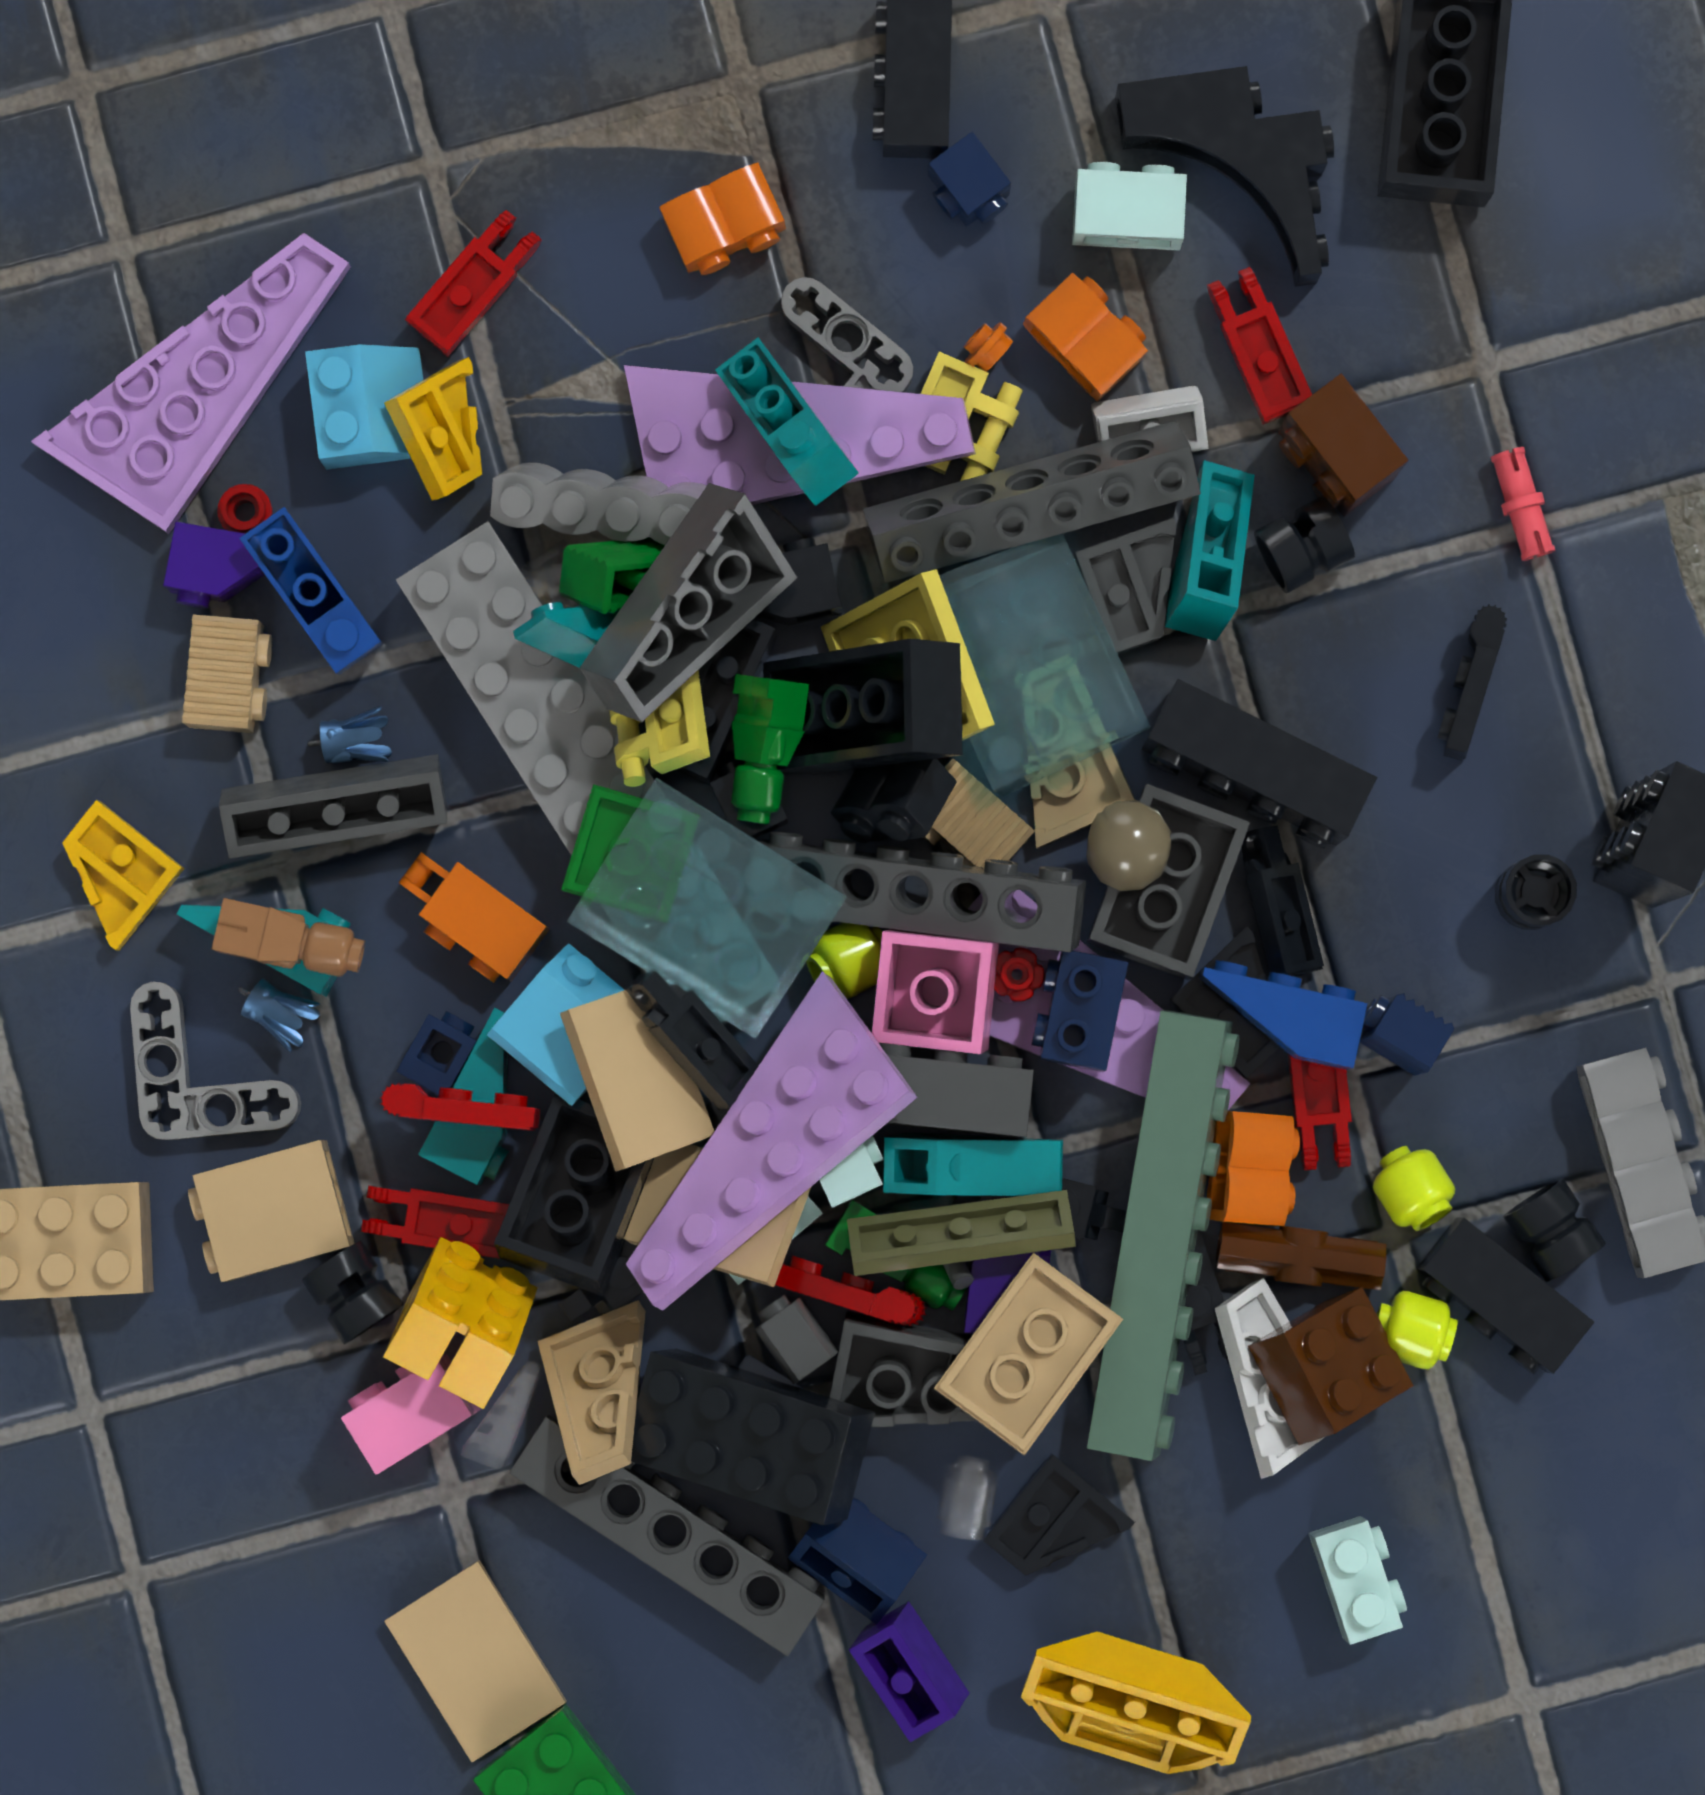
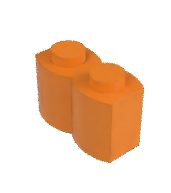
(723, 219)
(1086, 336)
(1254, 1169)

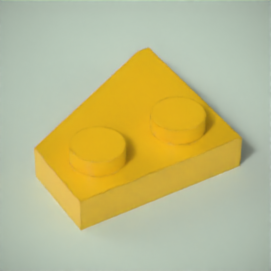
(440, 429)
(119, 871)

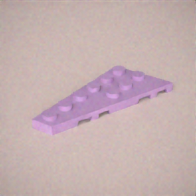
(700, 433)

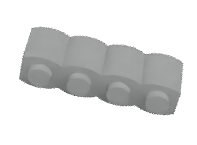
(590, 502)
(1642, 1162)

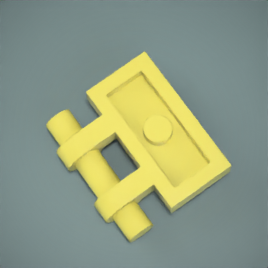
(960, 380)
(672, 737)

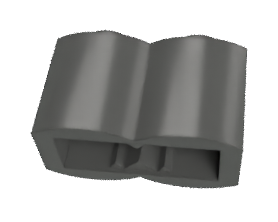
(794, 1337)

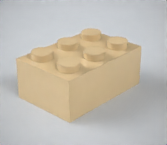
(75, 1241)

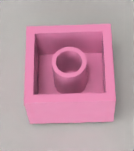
(935, 991)
(404, 1417)

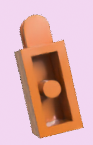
(476, 918)

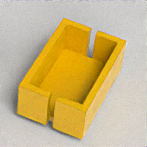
(466, 1298)

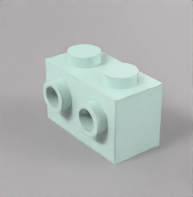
(1129, 207)
(853, 1174)
(1356, 1580)

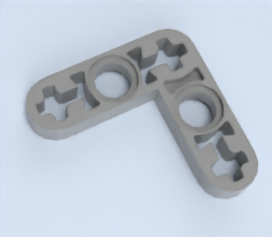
(806, 322)
(193, 1101)

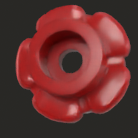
(1032, 976)

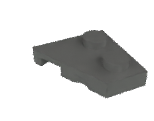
(1131, 583)

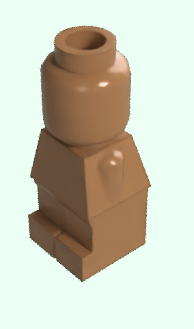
(286, 939)

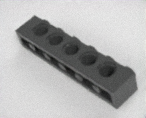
(1032, 501)
(1056, 893)
(776, 1624)

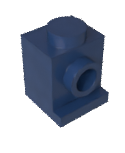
(419, 1060)

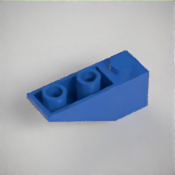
(311, 591)
(1302, 1022)

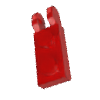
(470, 286)
(1260, 349)
(1320, 1098)
(457, 1107)
(437, 1216)
(851, 1293)

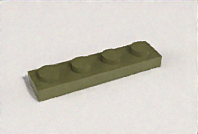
(961, 1232)

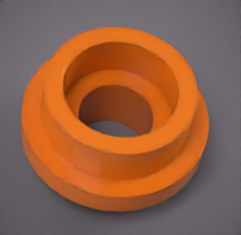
(987, 346)

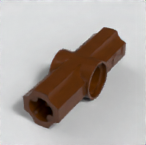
(1301, 1256)

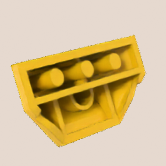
(1135, 1704)

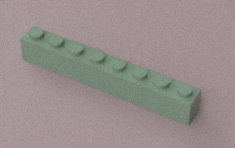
(1161, 1234)

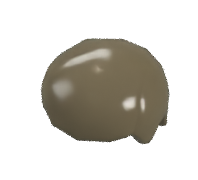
(1128, 845)

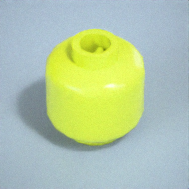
(848, 956)
(1414, 1188)
(1418, 1328)

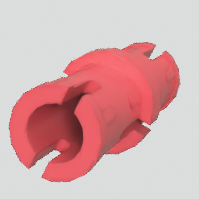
(1522, 503)

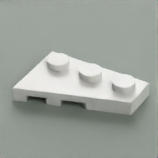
(1243, 1321)

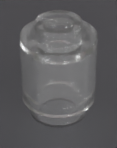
(967, 1498)

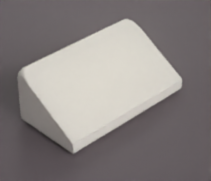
(1143, 411)

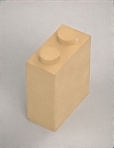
(271, 1211)

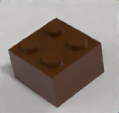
(1341, 446)
(1330, 1366)

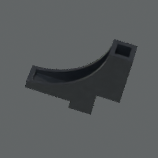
(1269, 158)

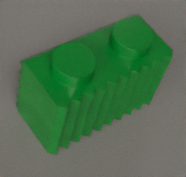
(605, 572)

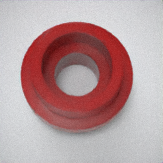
(234, 498)

